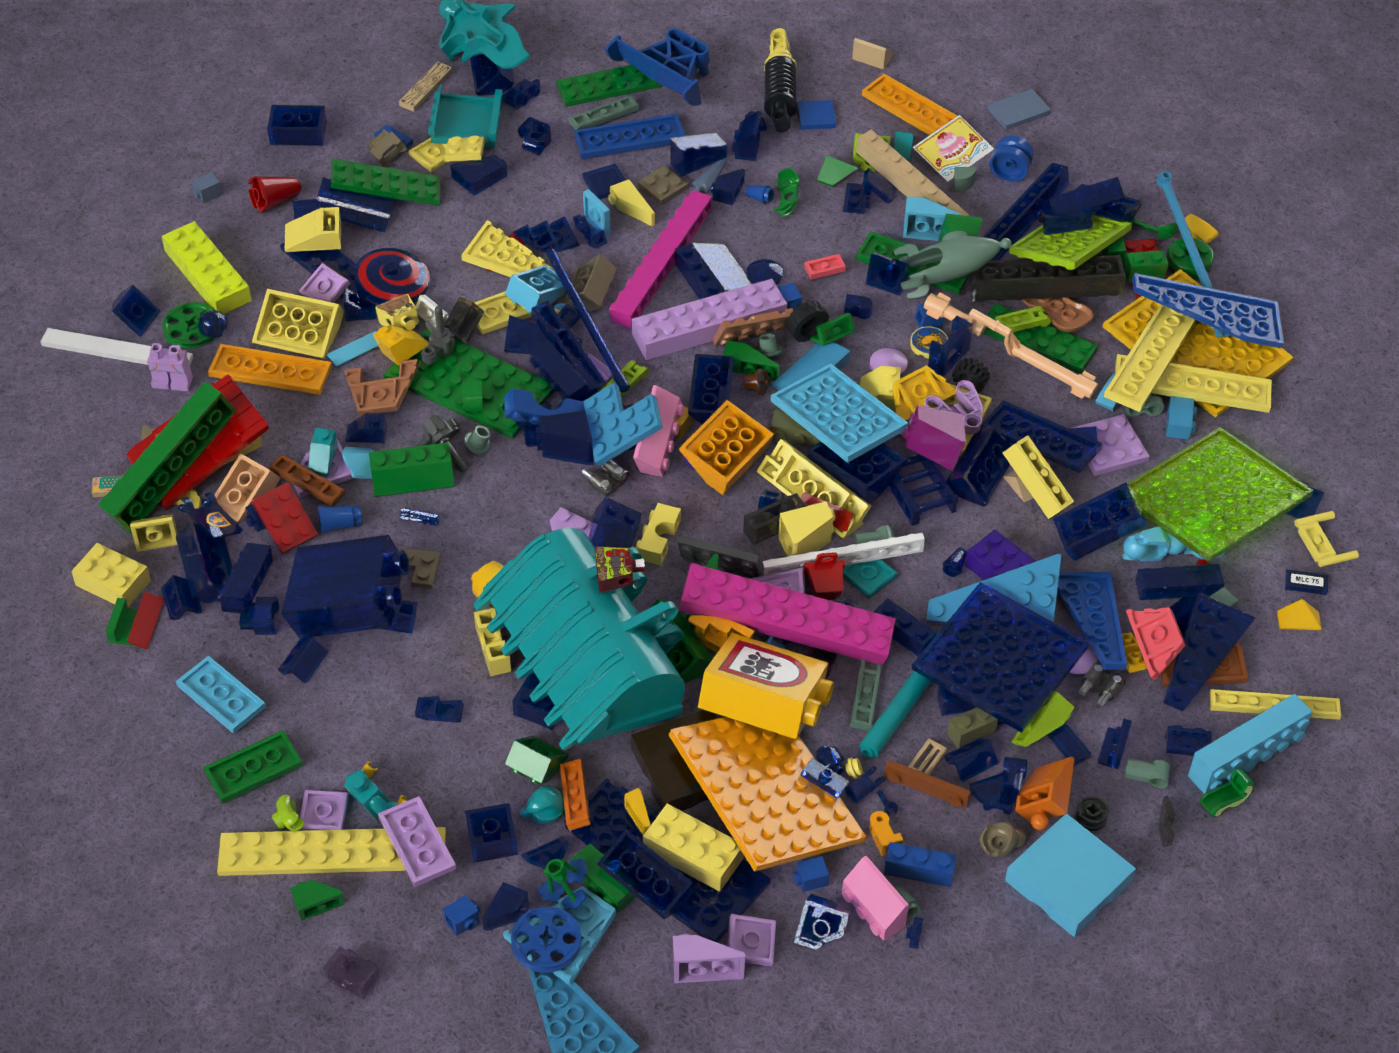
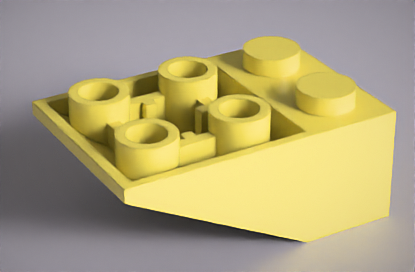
(314, 231)

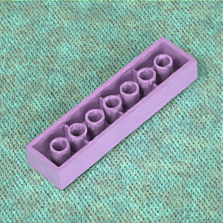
(700, 319)

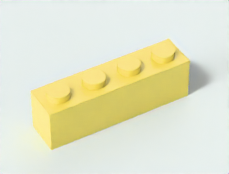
(1038, 477)

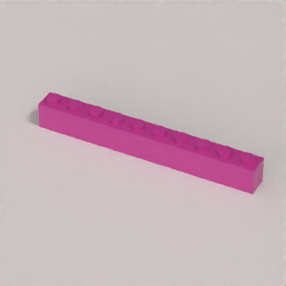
(660, 259)

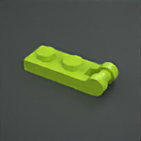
(1025, 319)
(633, 374)

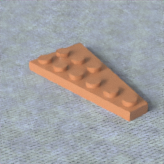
(755, 324)

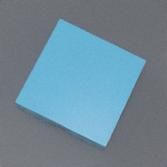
(1070, 874)

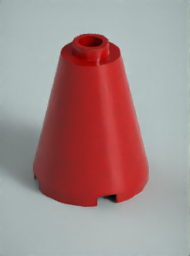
(272, 191)

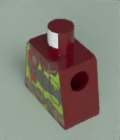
(615, 567)

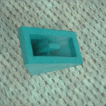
(903, 144)

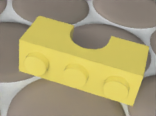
(662, 520)
(491, 643)

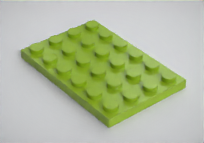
(1071, 247)

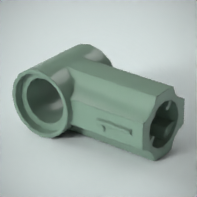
(881, 533)
(1154, 773)

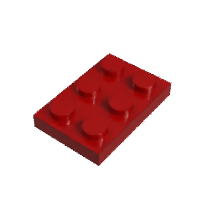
(284, 518)

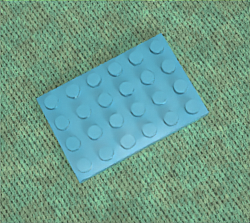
(839, 412)

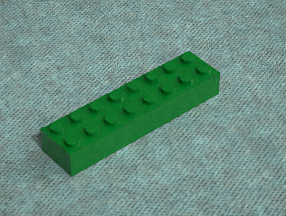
(168, 457)

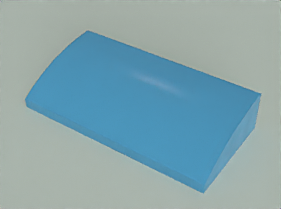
(813, 360)

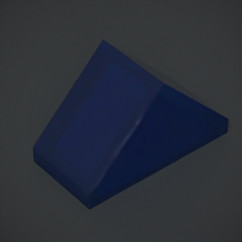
(357, 307)

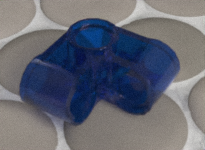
(536, 135)

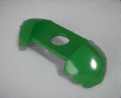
(787, 183)
(1163, 232)

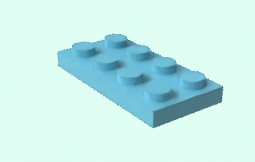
(221, 694)

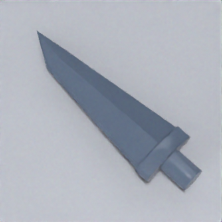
(705, 181)

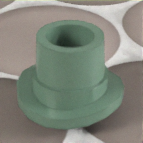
(768, 345)
(478, 440)

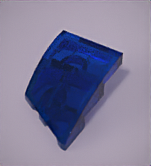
(549, 236)

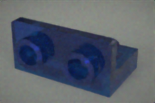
(521, 93)
(856, 198)
(1186, 740)
(1114, 745)

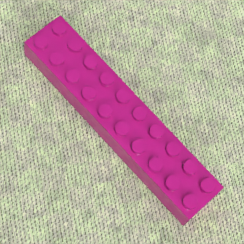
(788, 614)

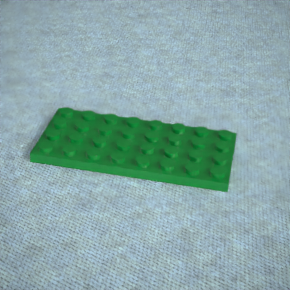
(443, 384)

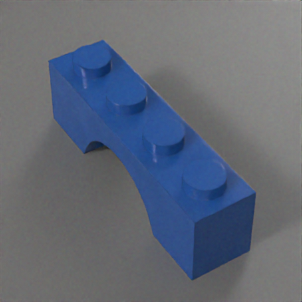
(523, 407)

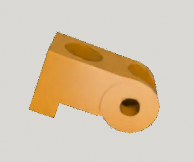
(882, 832)

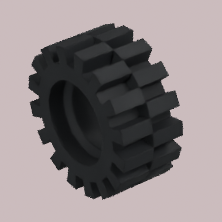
(969, 367)

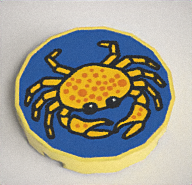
(922, 338)

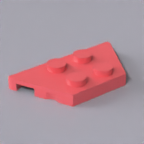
(1157, 637)

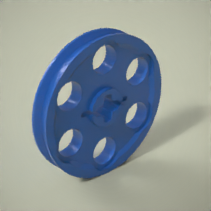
(555, 943)

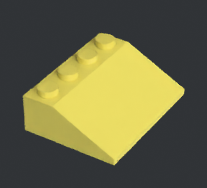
(297, 323)

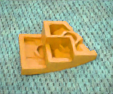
(715, 630)

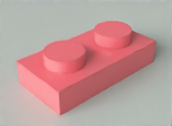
(824, 266)

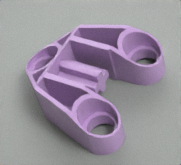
(968, 405)

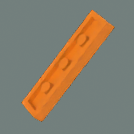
(574, 794)

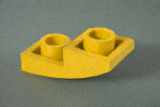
(1200, 229)
(1134, 657)

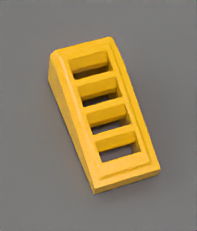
(637, 810)

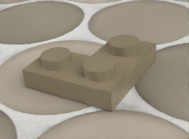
(425, 566)

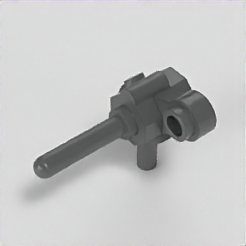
(440, 340)
(440, 431)

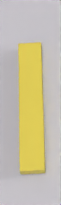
(1259, 702)

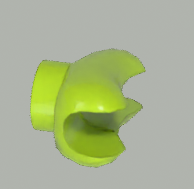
(286, 814)

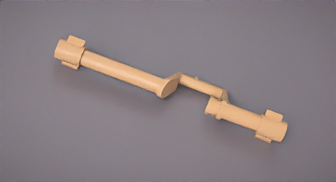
(1081, 384)

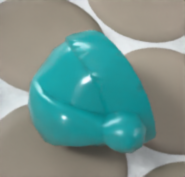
(544, 805)

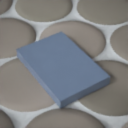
(1019, 109)

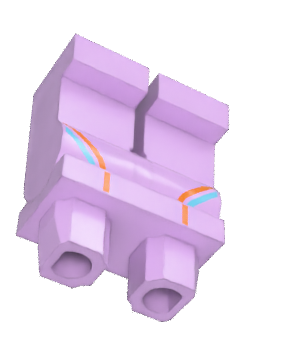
(169, 368)

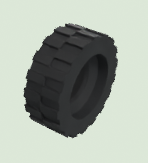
(801, 314)

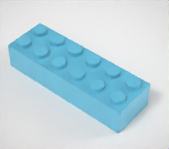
(1250, 743)

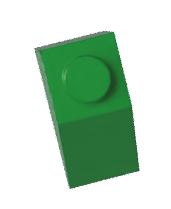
(315, 898)

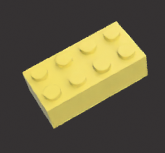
(693, 847)

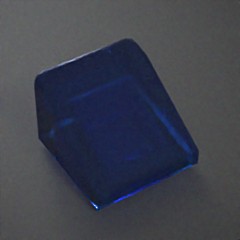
(769, 497)

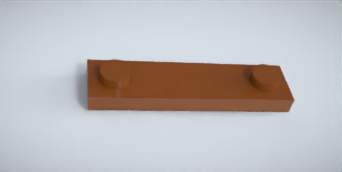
(307, 480)
(928, 784)

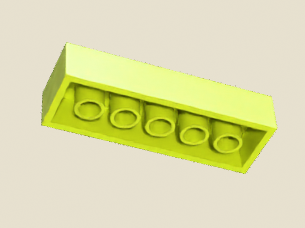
(206, 268)

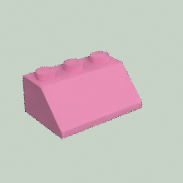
(875, 899)

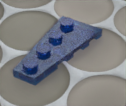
(523, 336)

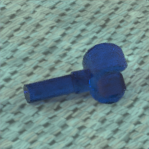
(887, 804)

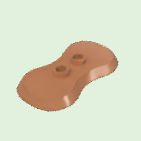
(1063, 312)

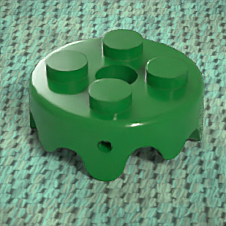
(1178, 257)

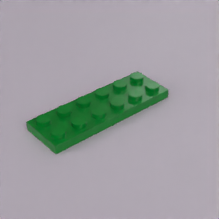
(604, 85)
(385, 182)
(886, 246)
(1050, 342)

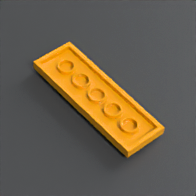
(907, 104)
(270, 369)

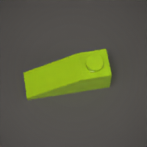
(1050, 717)

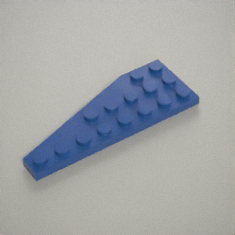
(1236, 314)

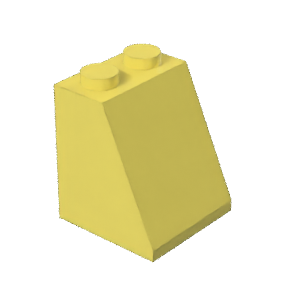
(806, 529)

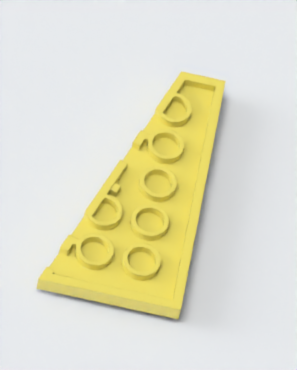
(499, 253)

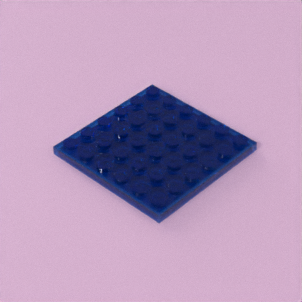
(1000, 656)

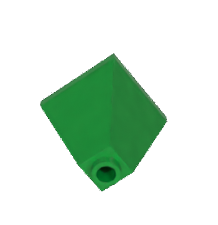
(954, 222)

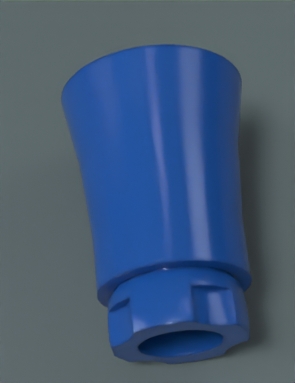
(338, 517)

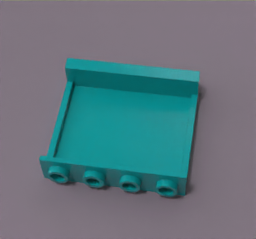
(465, 117)

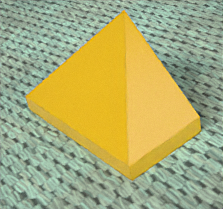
(1299, 617)

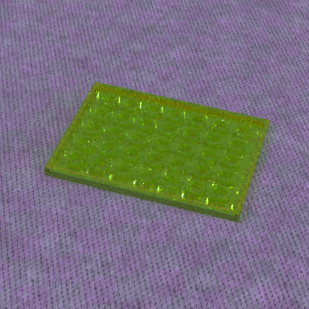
(1216, 493)

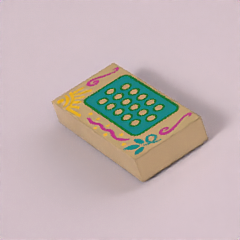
(102, 485)

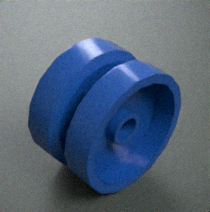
(1011, 158)

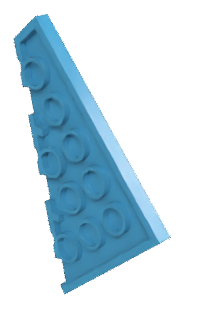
(1029, 585)
(575, 1020)

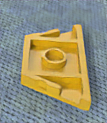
(916, 387)

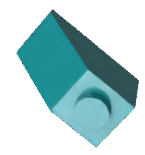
(322, 451)

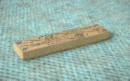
(425, 86)

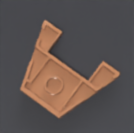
(383, 394)

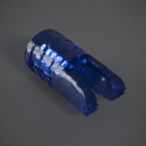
(863, 785)

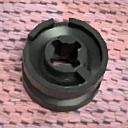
(1086, 819)

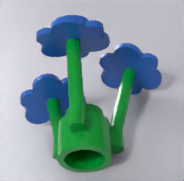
(558, 871)

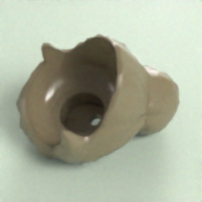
(1001, 833)

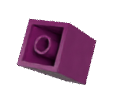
(936, 435)

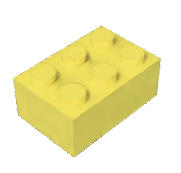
(111, 575)

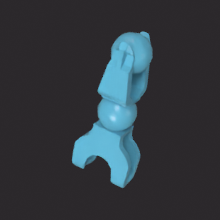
(1154, 545)

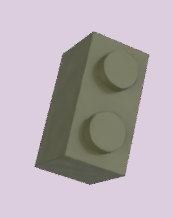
(971, 726)

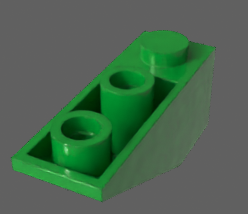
(748, 360)

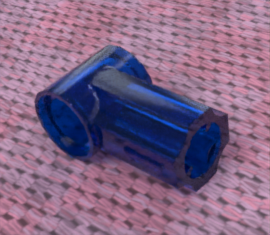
(1013, 774)

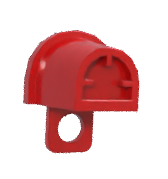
(825, 575)

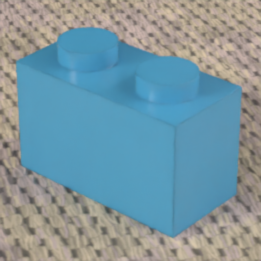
(1180, 417)

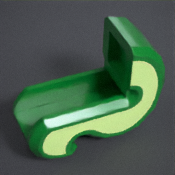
(1229, 794)

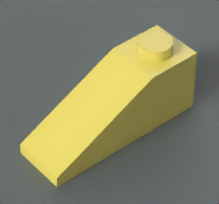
(631, 202)

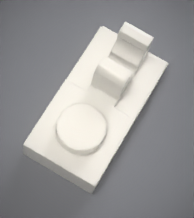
(426, 309)

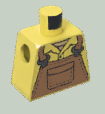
(398, 312)

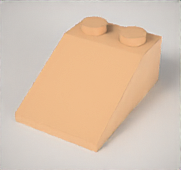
(242, 485)

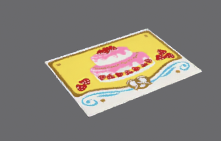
(952, 147)

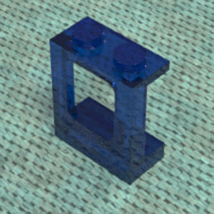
(958, 340)

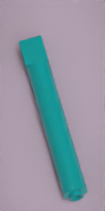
(894, 715)

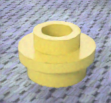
(854, 768)

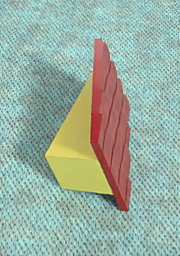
(238, 436)

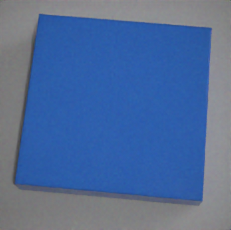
(816, 114)

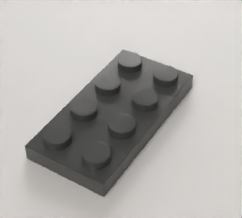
(728, 558)

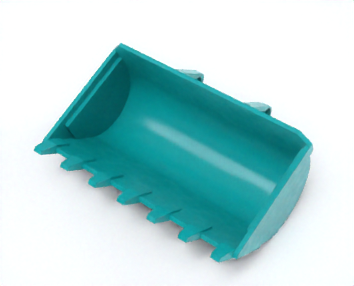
(586, 647)

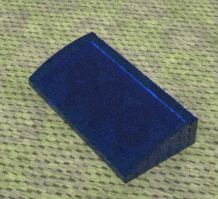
(356, 207)

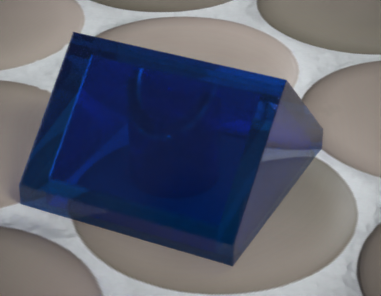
(887, 273)

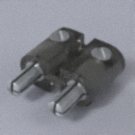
(607, 478)
(1103, 681)

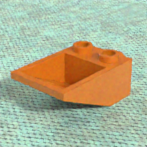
(1046, 793)

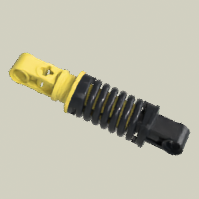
(780, 82)

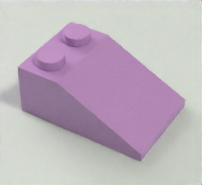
(705, 960)

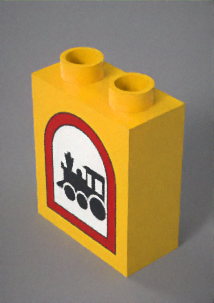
(765, 686)

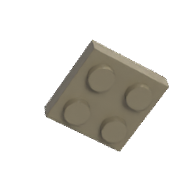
(662, 184)

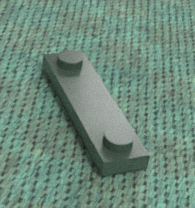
(604, 113)
(865, 695)

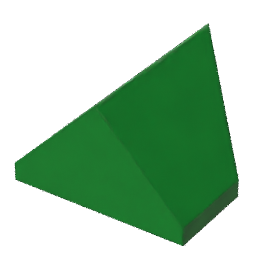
(834, 171)

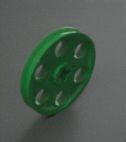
(182, 326)

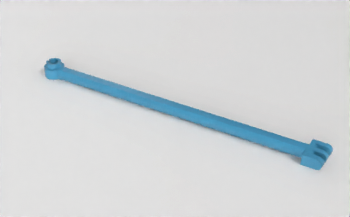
(1164, 180)

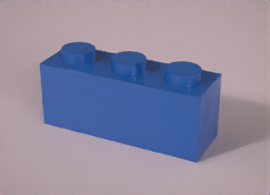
(920, 864)

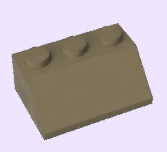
(592, 282)

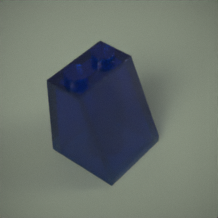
(565, 437)

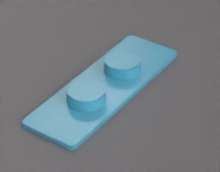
(353, 350)

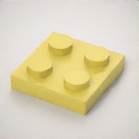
(464, 148)

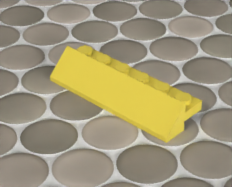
(796, 473)

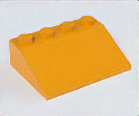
(726, 446)

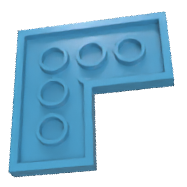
(619, 429)

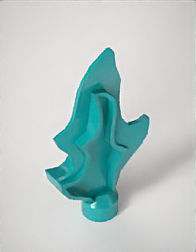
(481, 30)

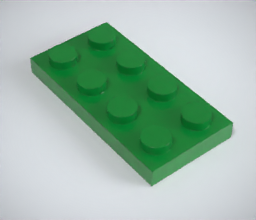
(252, 766)

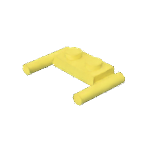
(1317, 541)

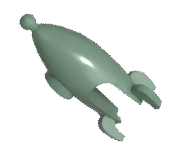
(958, 257)

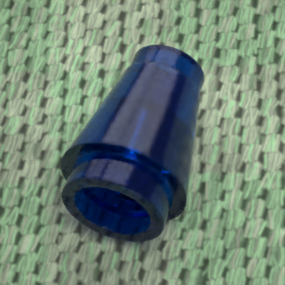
(955, 562)

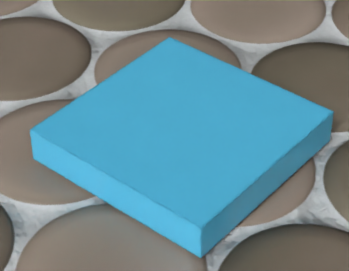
(596, 212)

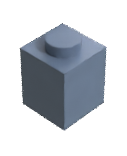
(206, 187)

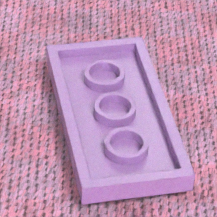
(417, 841)

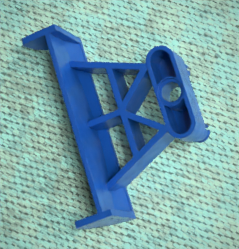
(672, 70)

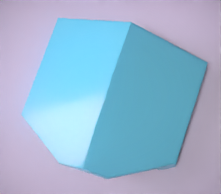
(358, 461)

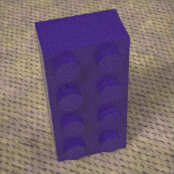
(995, 556)

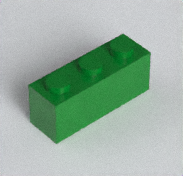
(602, 883)

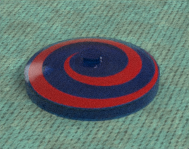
(391, 274)

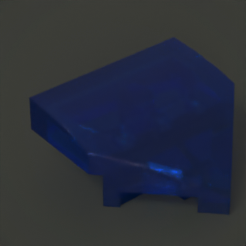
(989, 793)

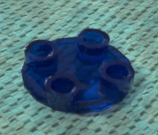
(764, 270)

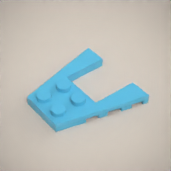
(593, 919)

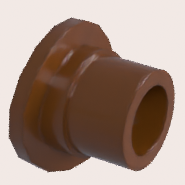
(757, 382)

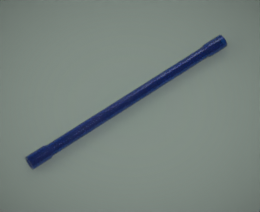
(618, 376)

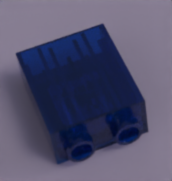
(345, 586)

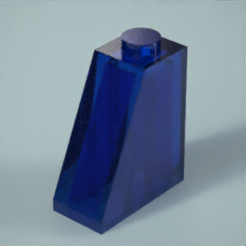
(479, 174)

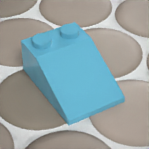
(924, 218)
(534, 287)

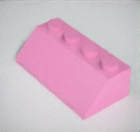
(653, 452)

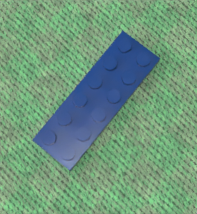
(628, 136)

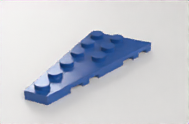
(1094, 609)

